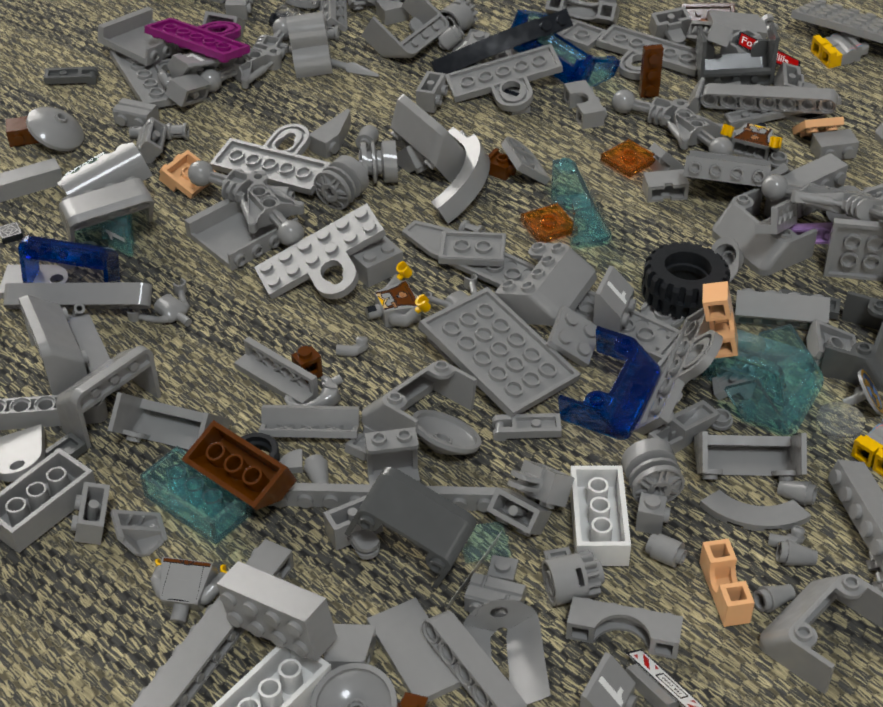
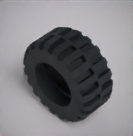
(676, 277)

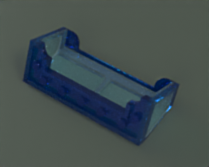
(575, 62)

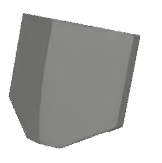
(139, 530)

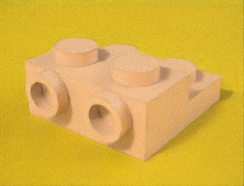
(176, 174)

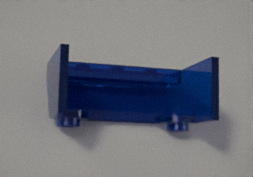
(66, 252)
(620, 409)

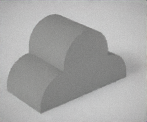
(310, 44)

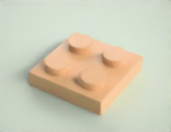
(808, 127)

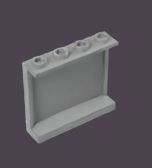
(129, 38)
(726, 168)
(226, 235)

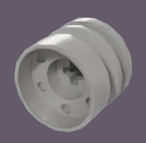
(380, 161)
(341, 182)
(652, 469)

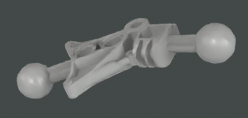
(264, 55)
(685, 125)
(825, 198)
(264, 202)

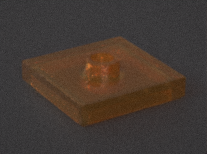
(628, 158)
(547, 223)

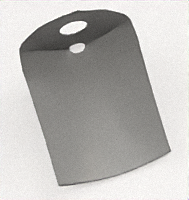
(523, 641)

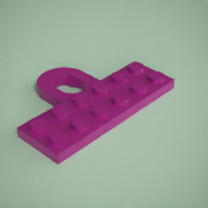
(202, 38)

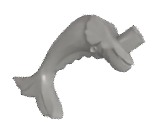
(329, 394)

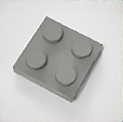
(573, 336)

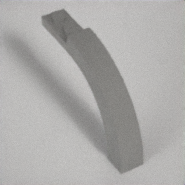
(468, 181)

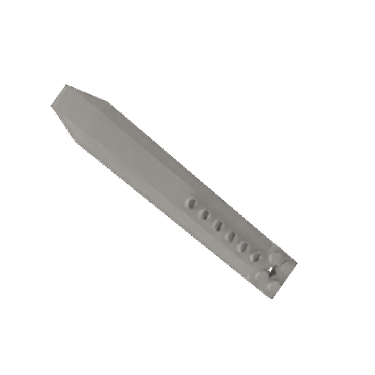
(650, 333)

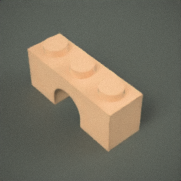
(720, 315)
(730, 596)

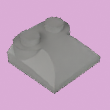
(823, 334)

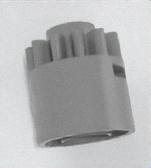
(460, 13)
(572, 576)

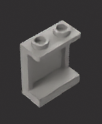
(392, 449)

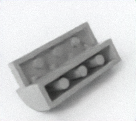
(109, 168)

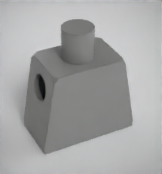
(353, 645)

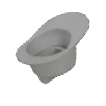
(730, 252)

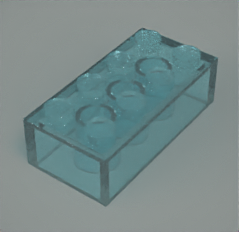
(193, 497)

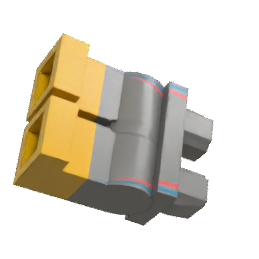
(838, 49)
(873, 445)

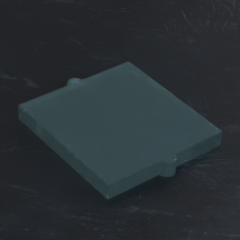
(482, 539)

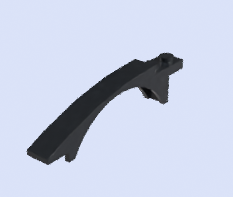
(528, 32)

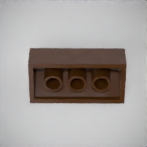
(239, 467)

